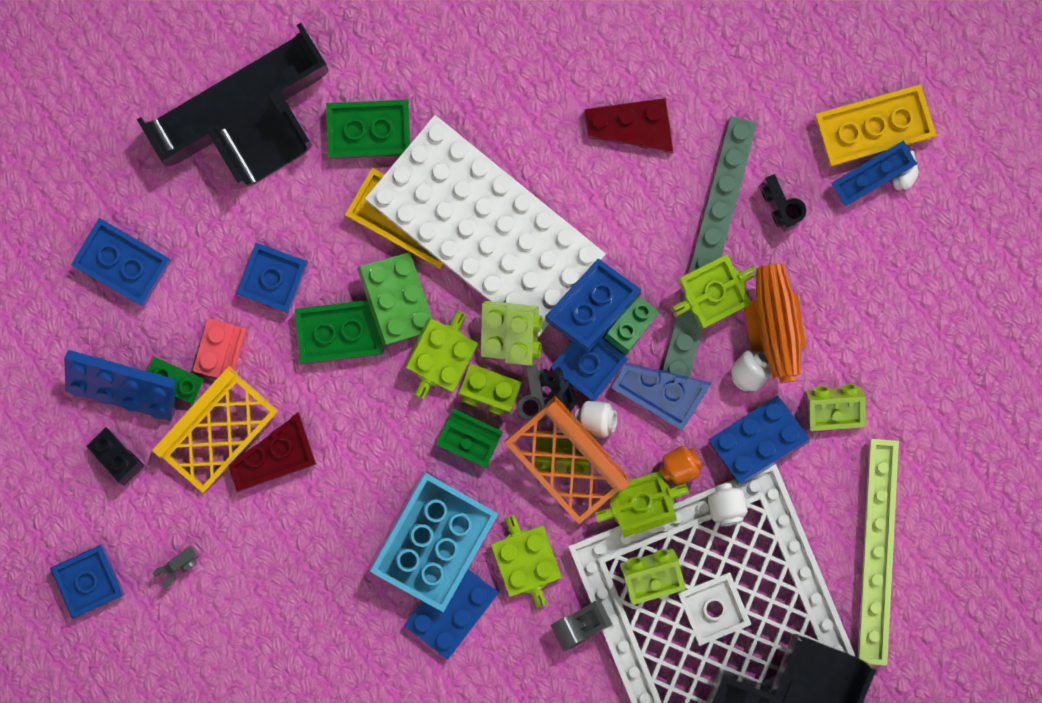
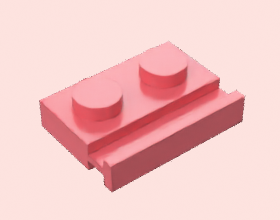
(219, 348)

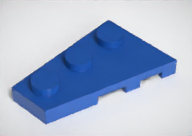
(662, 392)

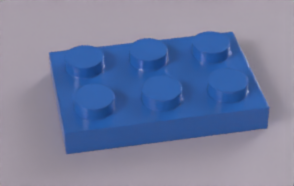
(121, 262)
(593, 305)
(758, 440)
(448, 629)

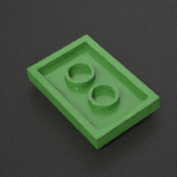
(395, 298)

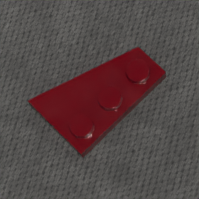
(633, 123)
(274, 457)

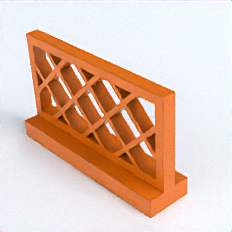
(585, 443)

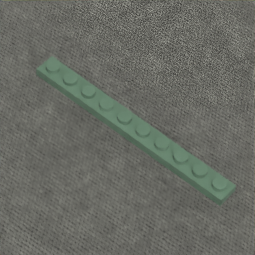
(712, 235)

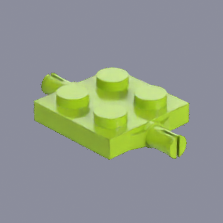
(714, 291)
(440, 355)
(643, 504)
(525, 561)

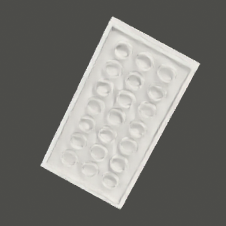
(482, 222)

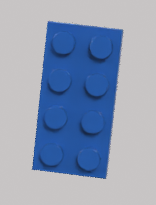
(119, 385)

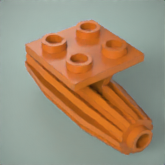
(776, 323)

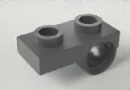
(536, 392)
(581, 625)

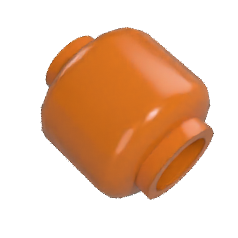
(681, 465)

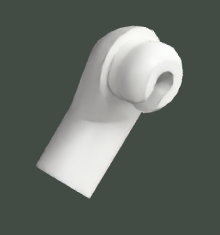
(907, 178)

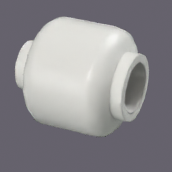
(750, 371)
(597, 418)
(727, 505)

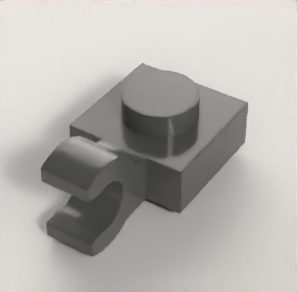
(183, 561)

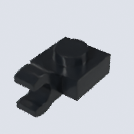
(559, 387)

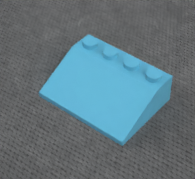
(432, 541)

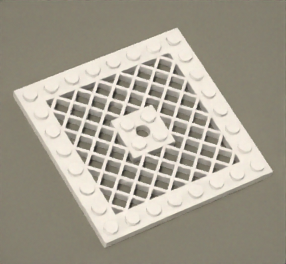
(798, 559)

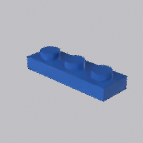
(874, 173)

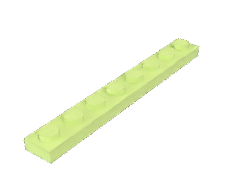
(878, 551)

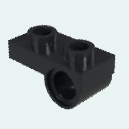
(773, 193)
(115, 456)

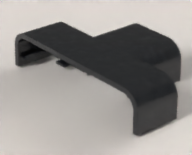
(245, 114)
(806, 675)

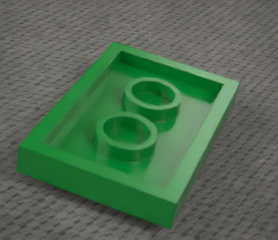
(368, 129)
(337, 332)

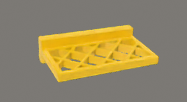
(197, 413)

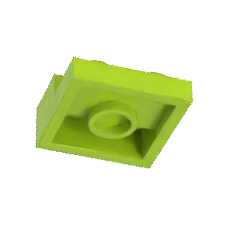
(511, 332)

